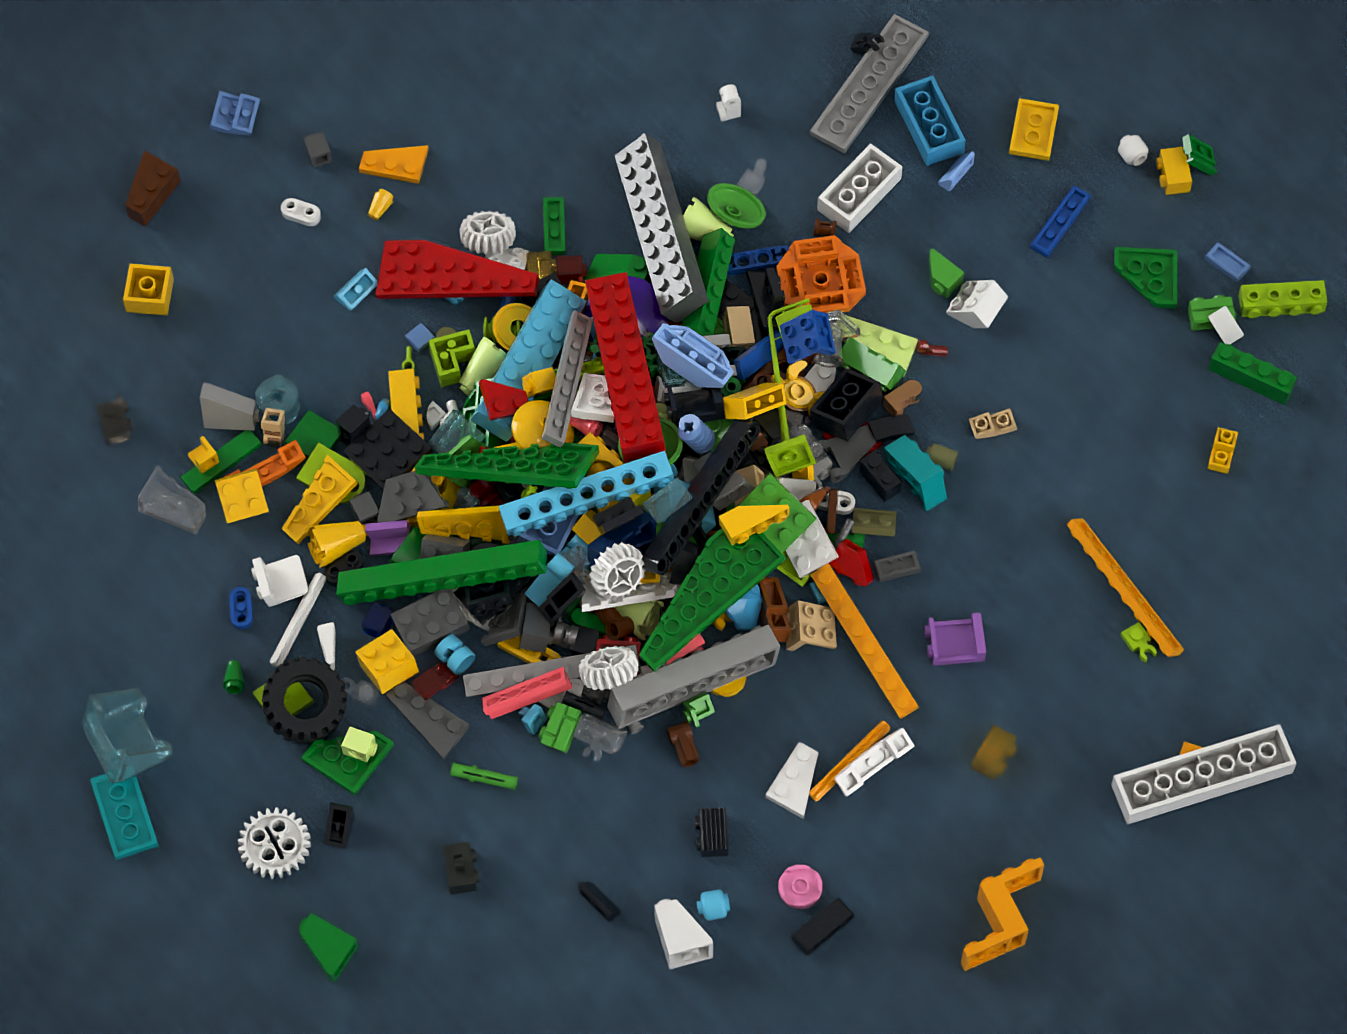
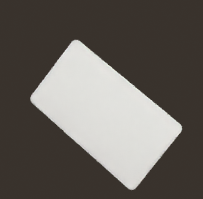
(1225, 325)

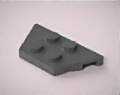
(407, 496)

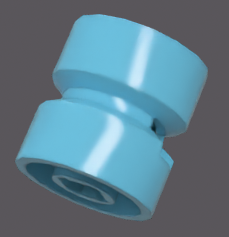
(456, 656)

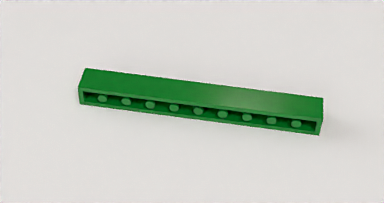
(442, 572)

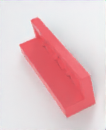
(526, 693)

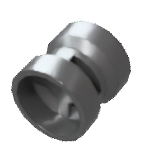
(569, 635)

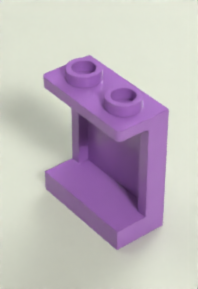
(956, 640)

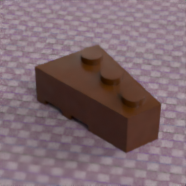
(150, 188)

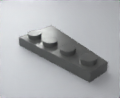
(435, 723)

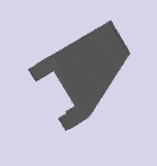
(848, 453)

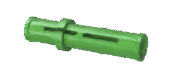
(458, 770)

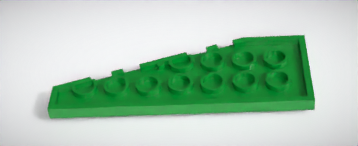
(527, 466)
(713, 585)

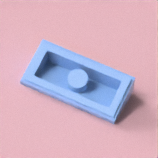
(957, 171)

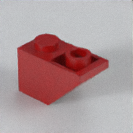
(853, 563)

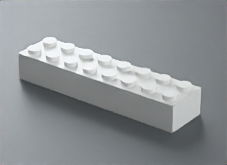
(1203, 774)

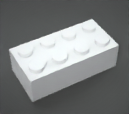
(859, 188)

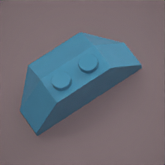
(746, 610)

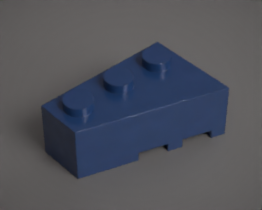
(637, 533)

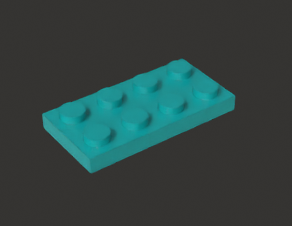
(124, 816)

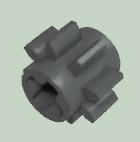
(596, 696)

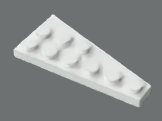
(644, 592)

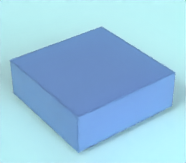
(419, 337)

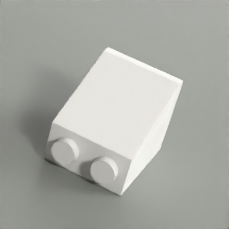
(681, 935)

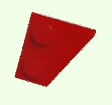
(501, 399)

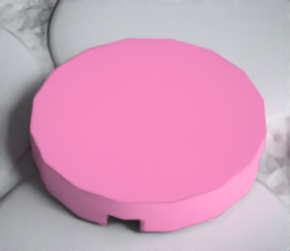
(800, 886)

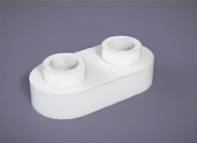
(299, 212)
(844, 497)

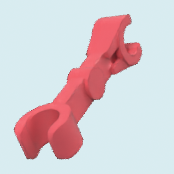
(368, 403)

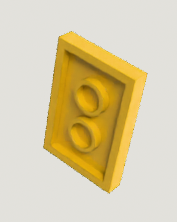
(1034, 129)

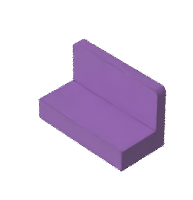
(386, 536)

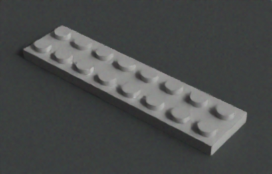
(869, 84)

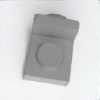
(821, 471)

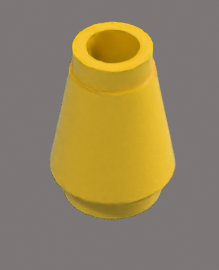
(380, 203)

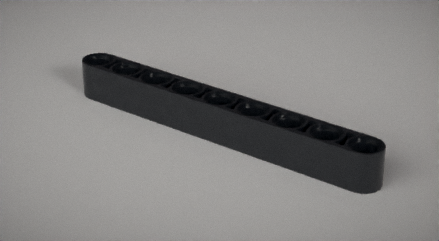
(704, 492)

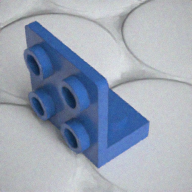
(807, 335)

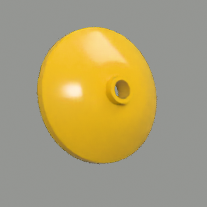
(529, 425)

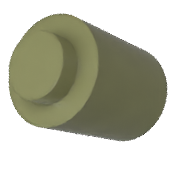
(943, 456)

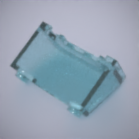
(122, 735)

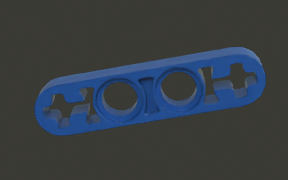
(752, 257)

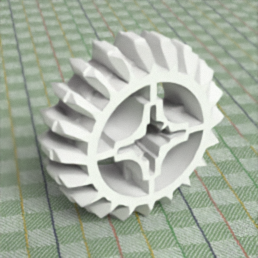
(487, 232)
(615, 584)
(608, 668)

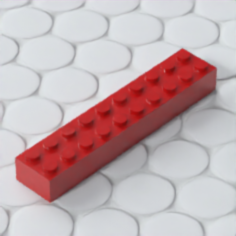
(625, 367)

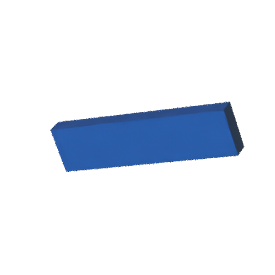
(1060, 221)
(756, 356)

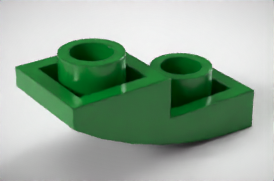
(410, 548)

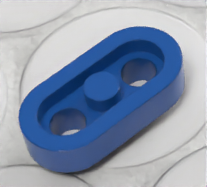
(241, 609)

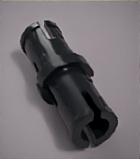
(584, 705)

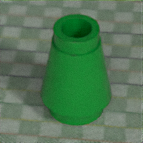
(234, 678)

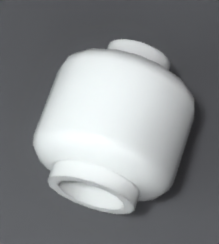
(1133, 150)

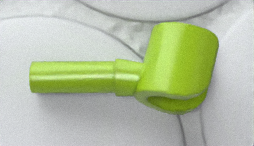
(408, 361)

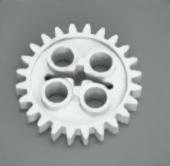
(293, 834)

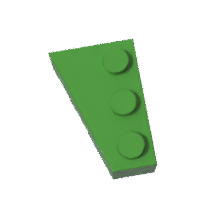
(871, 364)

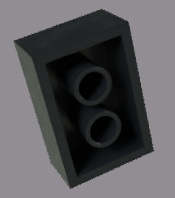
(846, 404)

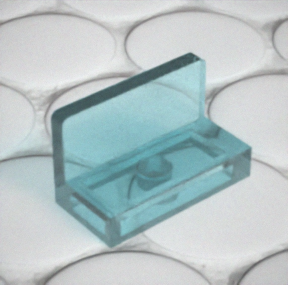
(667, 500)

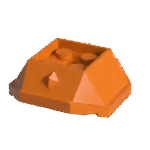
(825, 261)

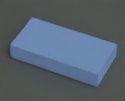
(1227, 262)

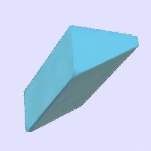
(356, 289)

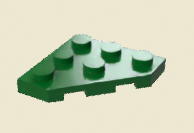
(1150, 273)
(342, 769)

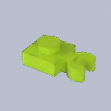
(1138, 639)

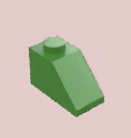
(944, 275)

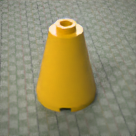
(334, 540)

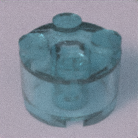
(278, 394)

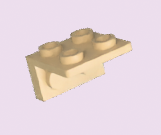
(811, 625)

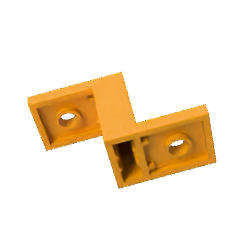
(1002, 913)

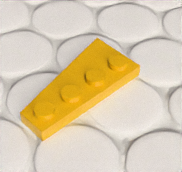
(464, 522)

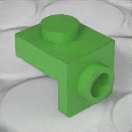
(697, 708)

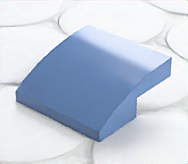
(234, 113)

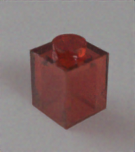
(570, 269)

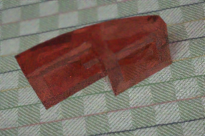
(433, 680)

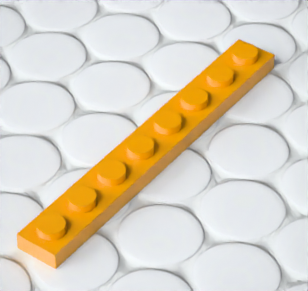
(1121, 582)
(864, 641)

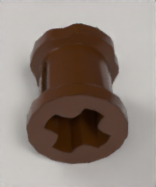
(824, 228)

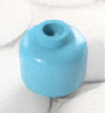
(713, 904)

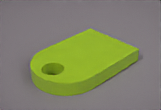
(316, 461)

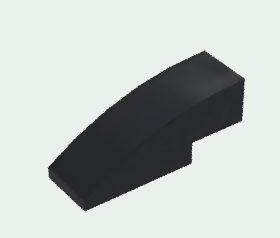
(563, 599)

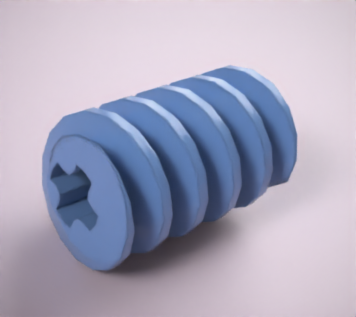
(696, 434)

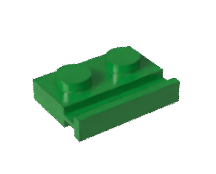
(1199, 154)

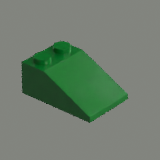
(613, 264)

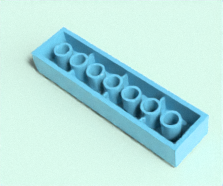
(533, 348)

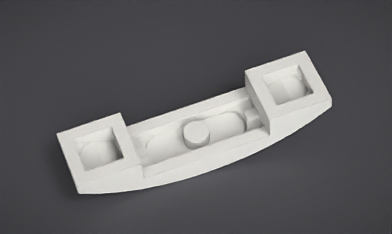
(873, 760)

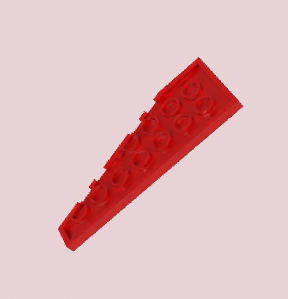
(439, 271)

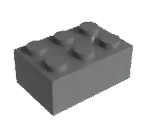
(430, 621)

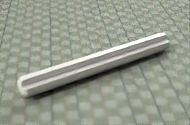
(298, 620)

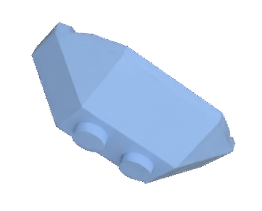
(692, 356)

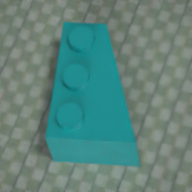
(918, 470)

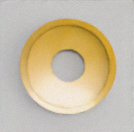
(503, 320)

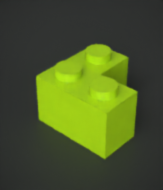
(448, 353)

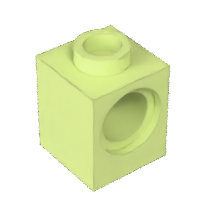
(359, 744)

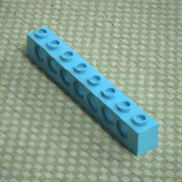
(594, 483)

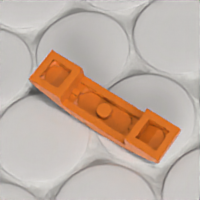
(278, 464)

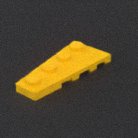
(326, 491)

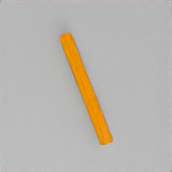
(868, 741)

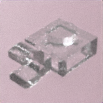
(753, 180)

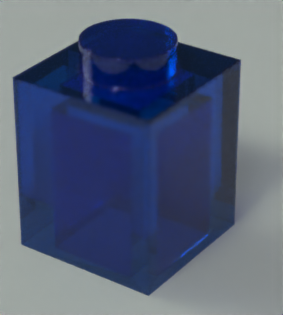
(377, 620)

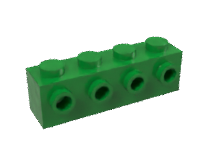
(1252, 373)

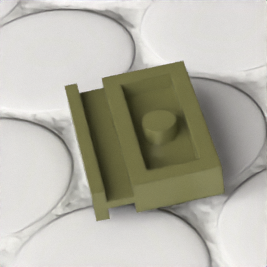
(874, 522)

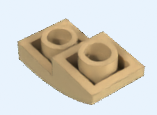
(993, 425)

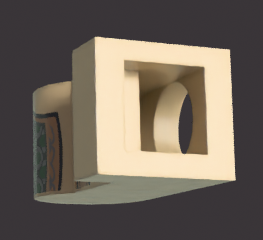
(272, 429)

